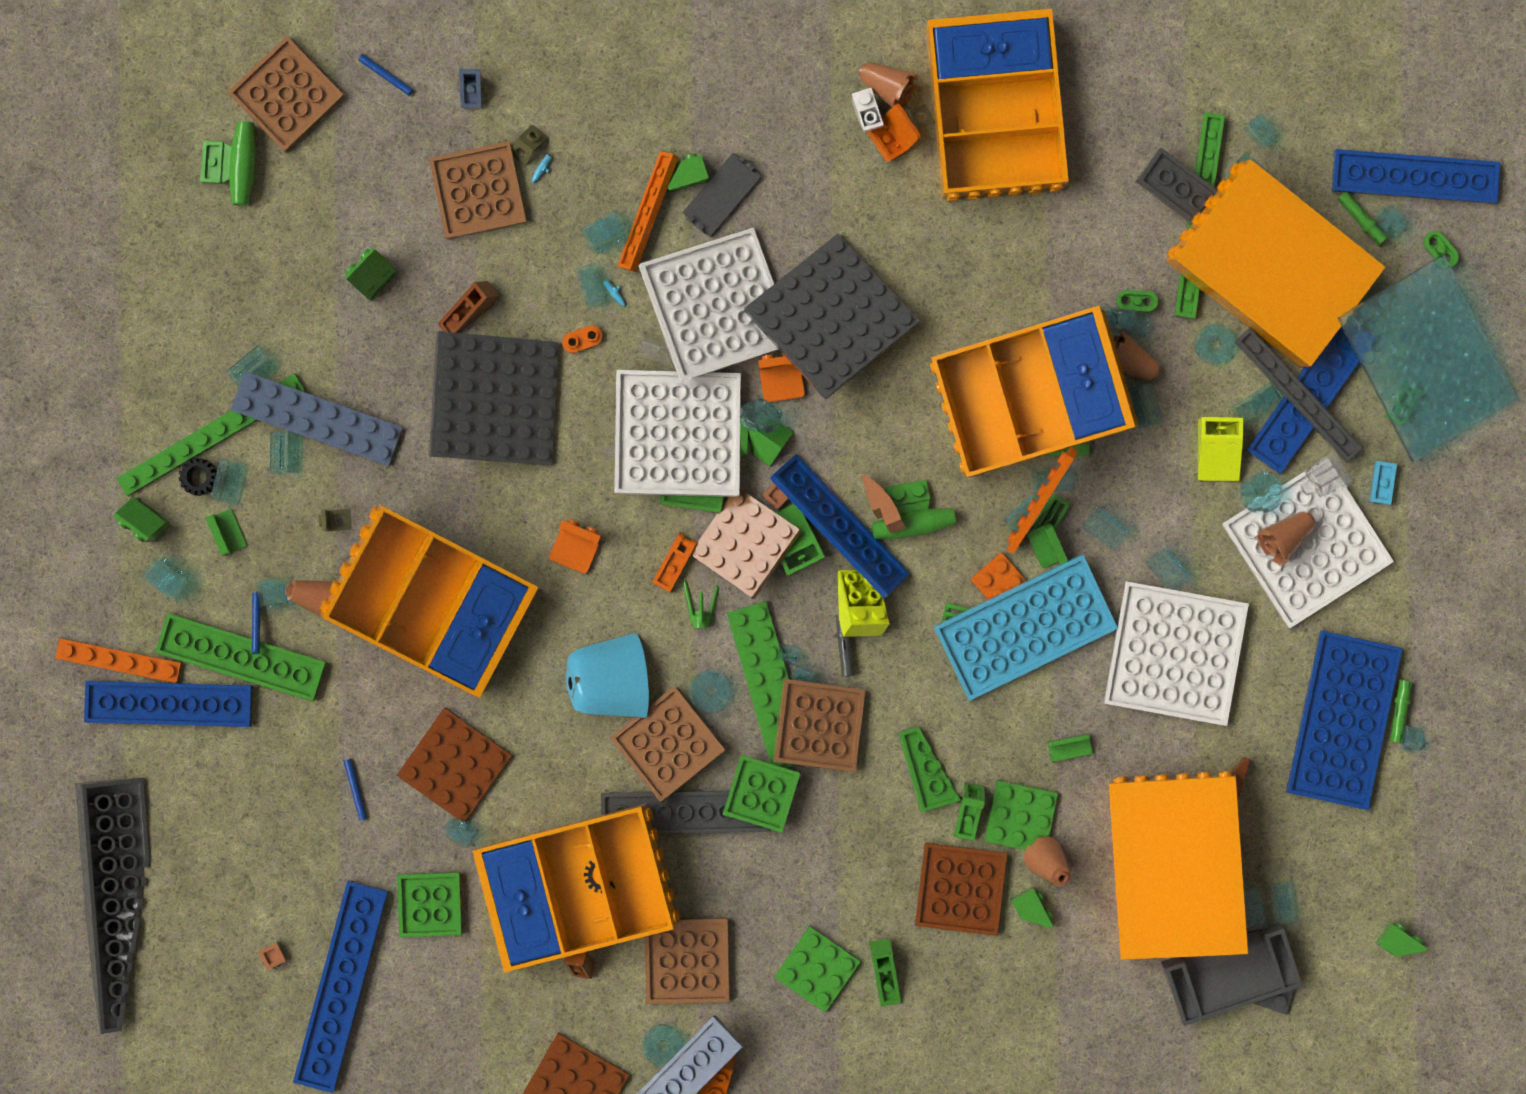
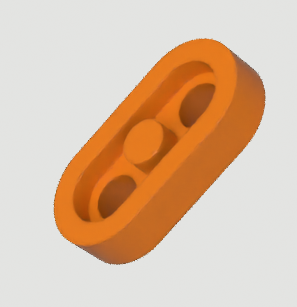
(582, 339)

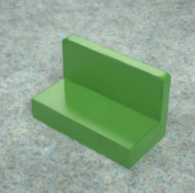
(226, 532)
(1046, 545)
(1070, 747)

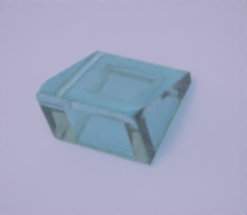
(801, 674)
(1412, 740)

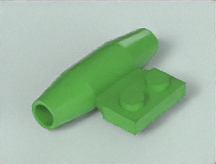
(232, 163)
(912, 503)

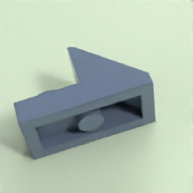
(470, 88)

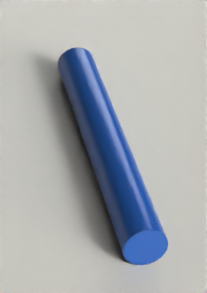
(385, 74)
(256, 613)
(355, 789)

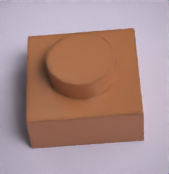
(775, 496)
(272, 955)

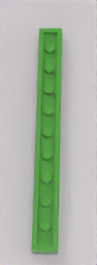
(1206, 169)
(190, 446)

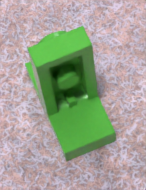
(970, 810)

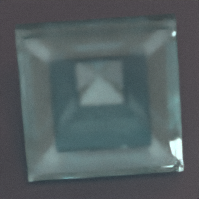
(788, 653)

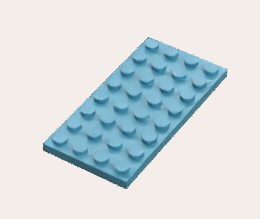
(1025, 627)

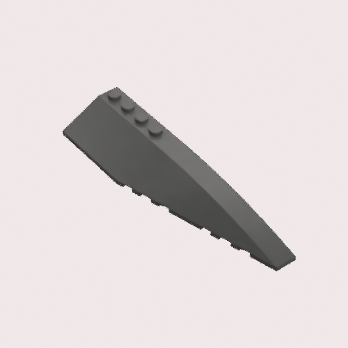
(113, 877)

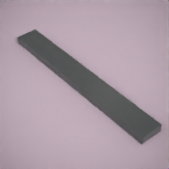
(1298, 395)

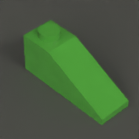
(885, 972)

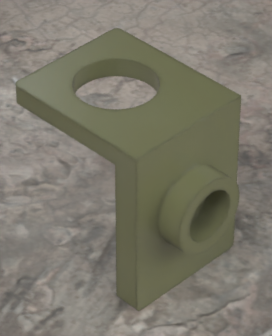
(911, 114)
(529, 142)
(326, 520)

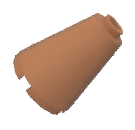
(889, 83)
(1134, 359)
(1285, 536)
(308, 594)
(1048, 860)

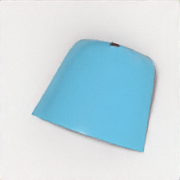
(610, 678)

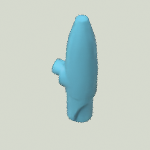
(542, 167)
(614, 292)

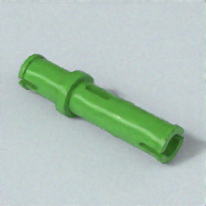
(1362, 218)
(1401, 709)

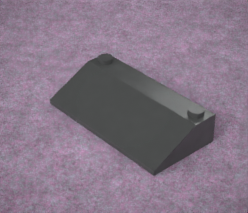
(1226, 982)

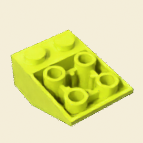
(1219, 448)
(860, 606)

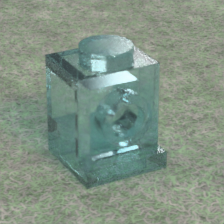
(1252, 130)
(1391, 221)
(459, 832)

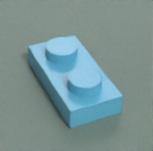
(1383, 482)

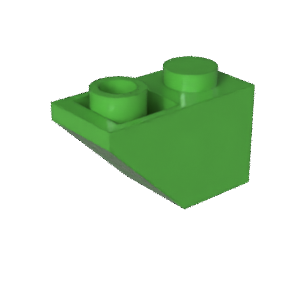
(1030, 908)
(1398, 942)

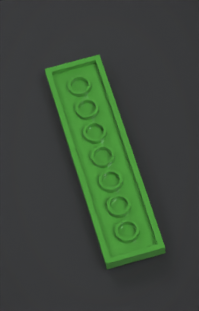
(233, 656)
(762, 669)

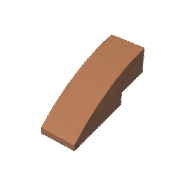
(883, 505)

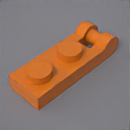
(674, 563)

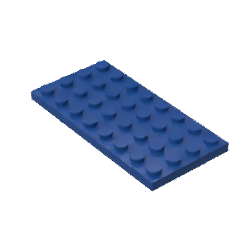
(1344, 720)

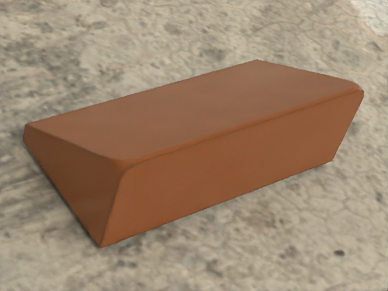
(580, 965)

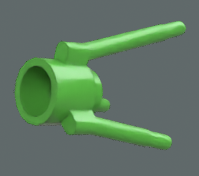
(700, 619)

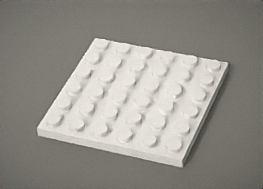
(702, 302)
(677, 434)
(1328, 562)
(1176, 653)

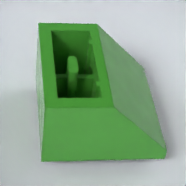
(141, 519)

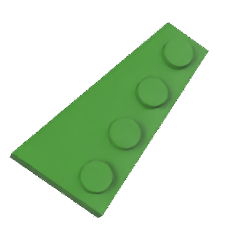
(927, 777)

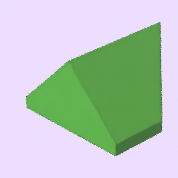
(768, 445)

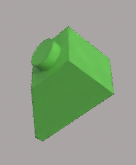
(689, 173)

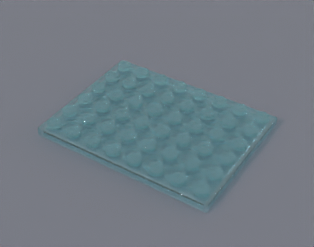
(1427, 358)

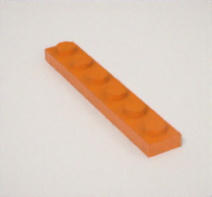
(647, 211)
(1044, 493)
(118, 660)

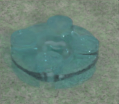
(1203, 346)
(760, 415)
(1260, 482)
(702, 700)
(652, 1038)

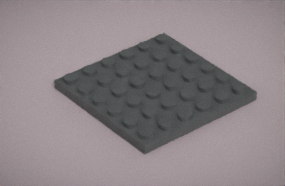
(831, 316)
(493, 398)

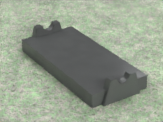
(721, 194)

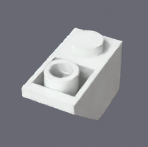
(867, 110)

